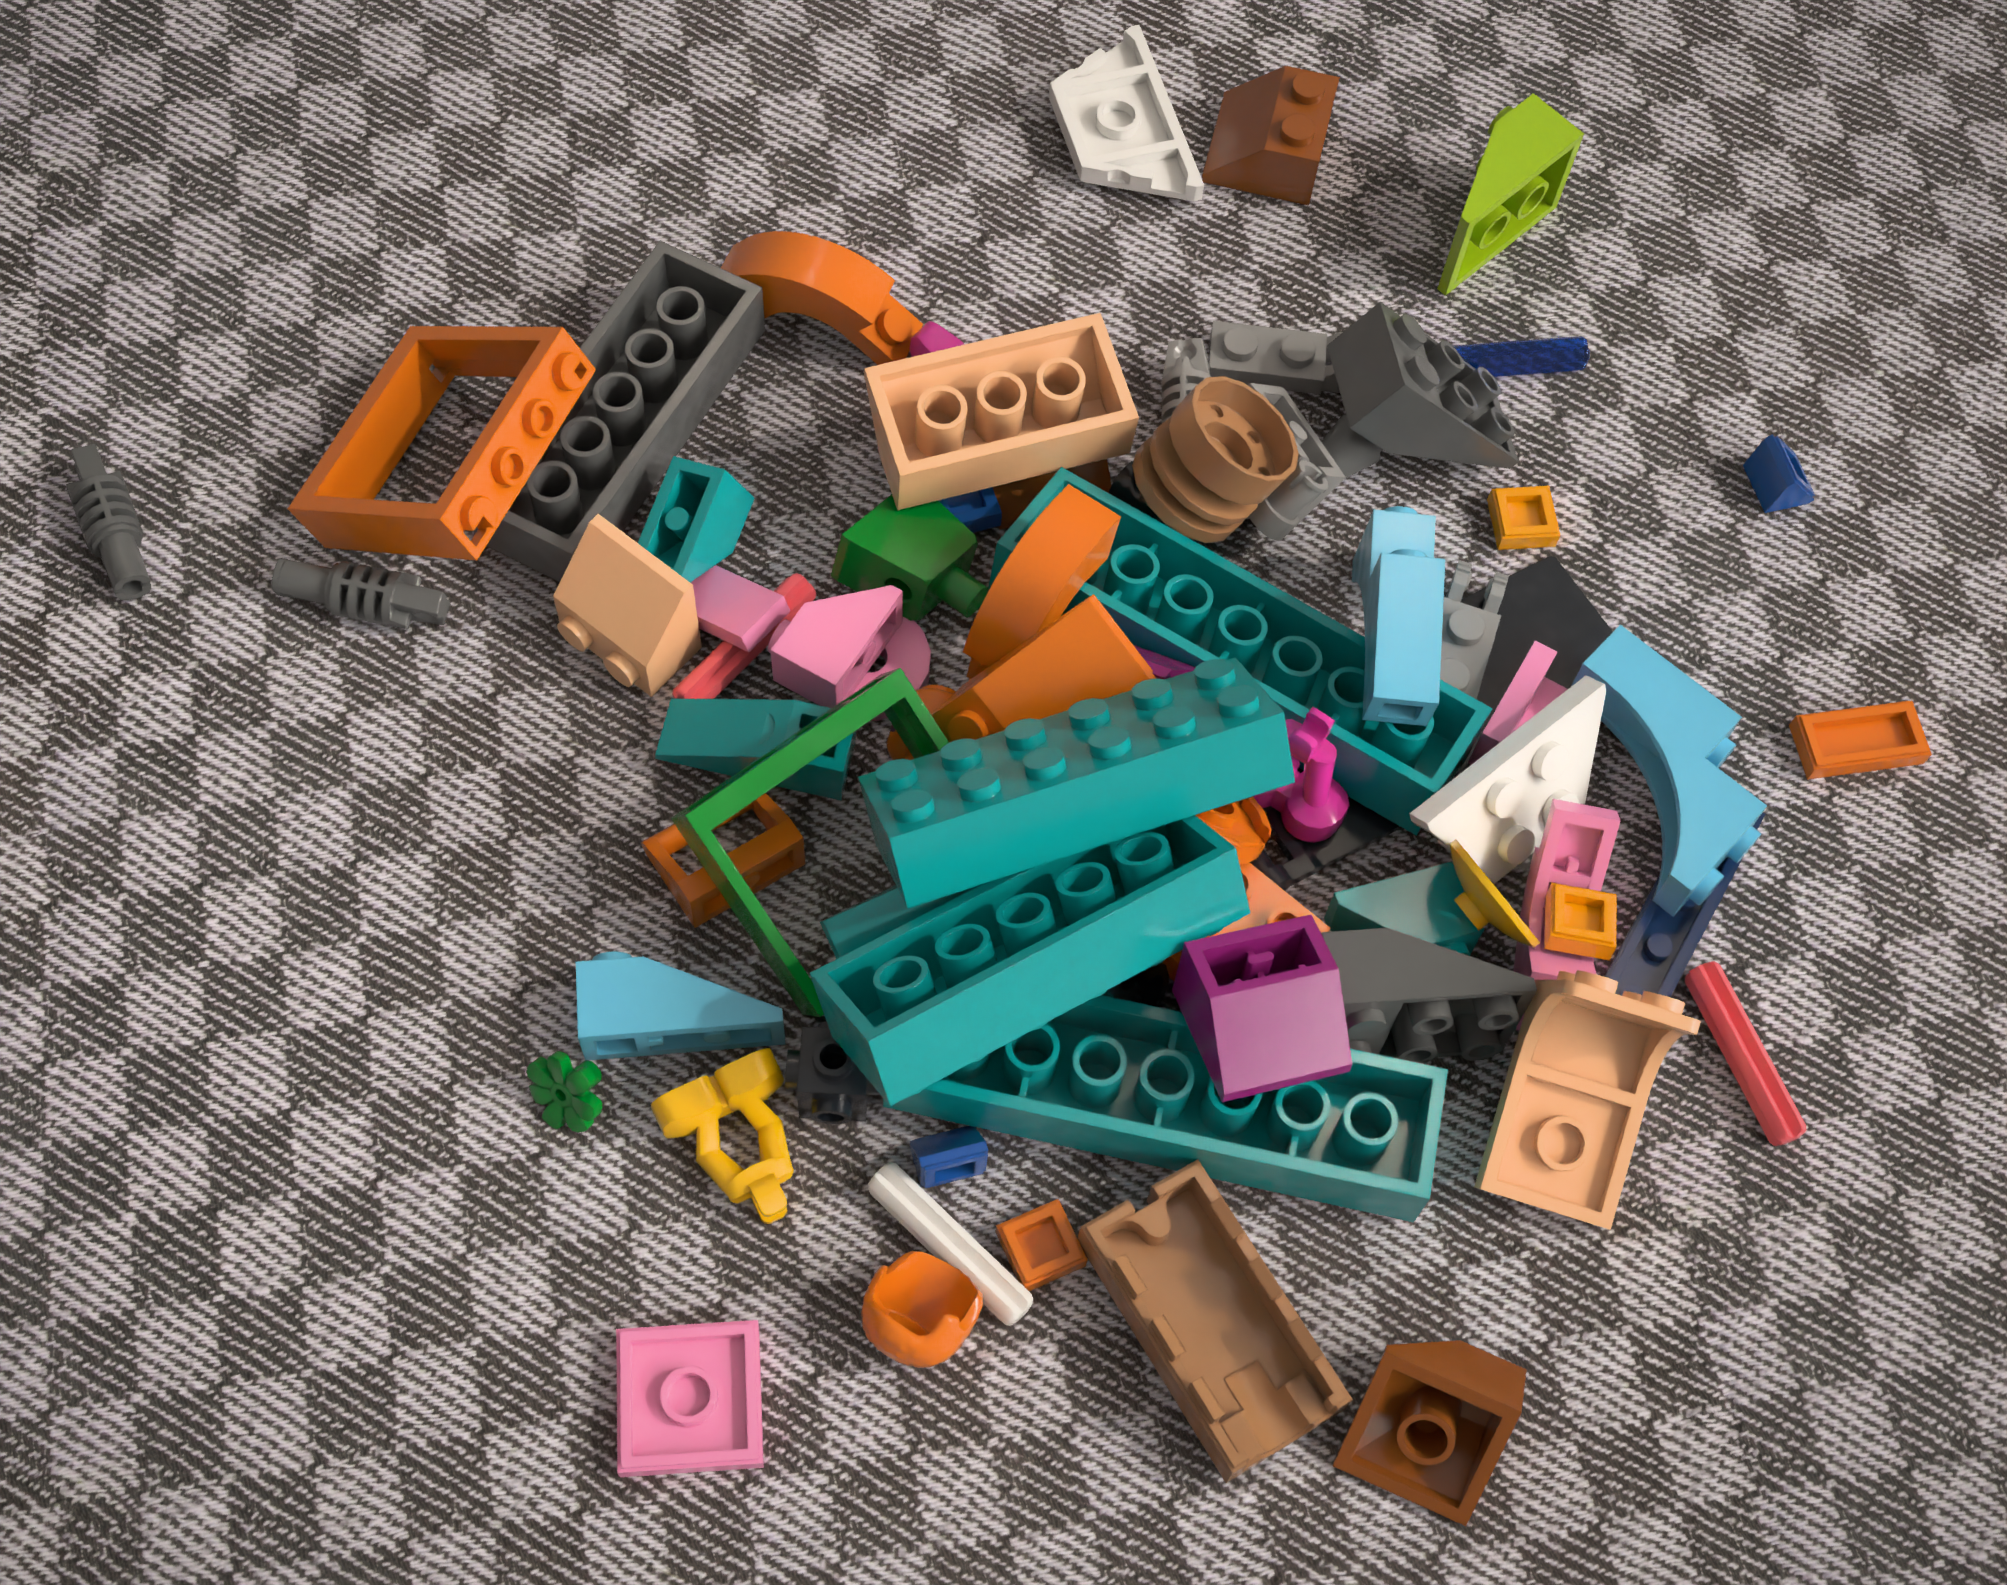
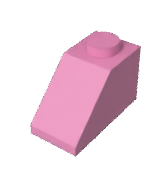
(834, 643)

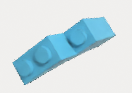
(1401, 615)
(1678, 743)

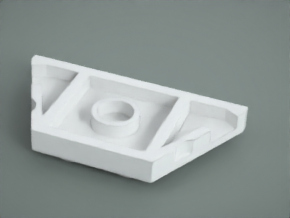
(1124, 123)
(1506, 795)

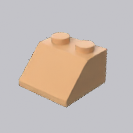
(627, 608)

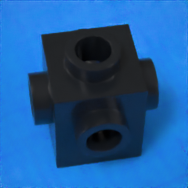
(824, 1093)

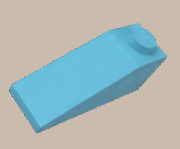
(653, 1009)

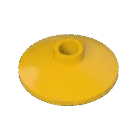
(1484, 902)

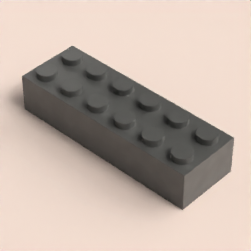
(658, 371)

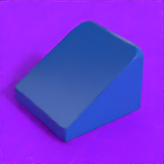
(949, 1156)

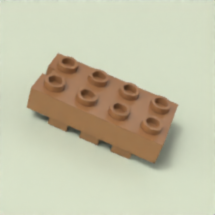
(1213, 1321)

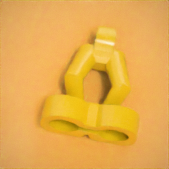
(734, 1087)

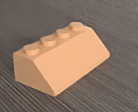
(1000, 410)

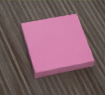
(689, 1398)

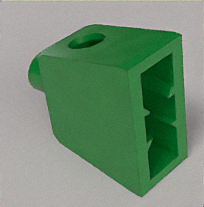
(917, 551)

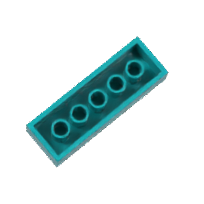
(1076, 779)
(1024, 952)

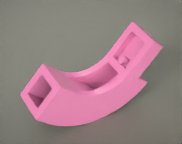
(1573, 854)

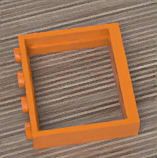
(341, 490)

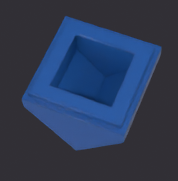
(1777, 476)

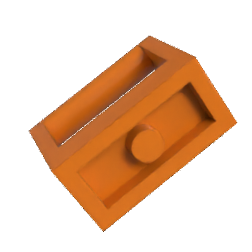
(758, 861)

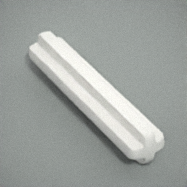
(950, 1242)

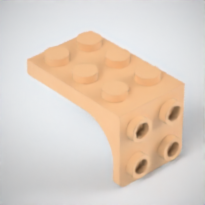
(1578, 1094)

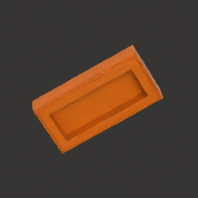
(1859, 739)

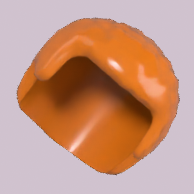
(920, 1309)

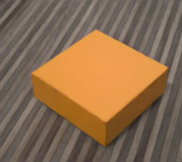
(1523, 517)
(1580, 921)

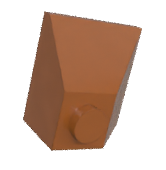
(1434, 1424)

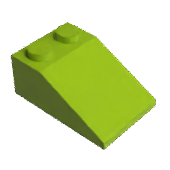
(1513, 186)

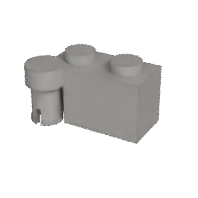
(1310, 482)

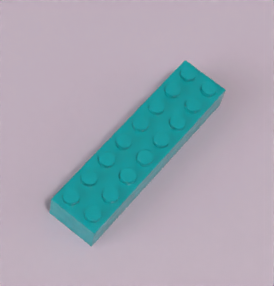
(1204, 608)
(1137, 1090)

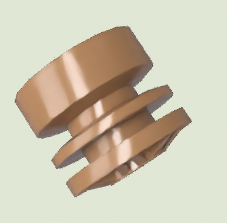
(1215, 459)

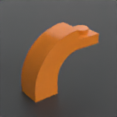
(828, 284)
(1041, 575)

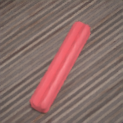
(729, 660)
(1745, 1054)

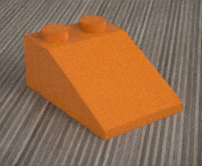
(1062, 664)

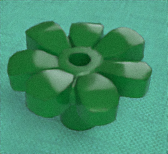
(565, 1091)

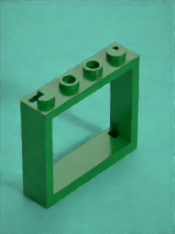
(916, 727)

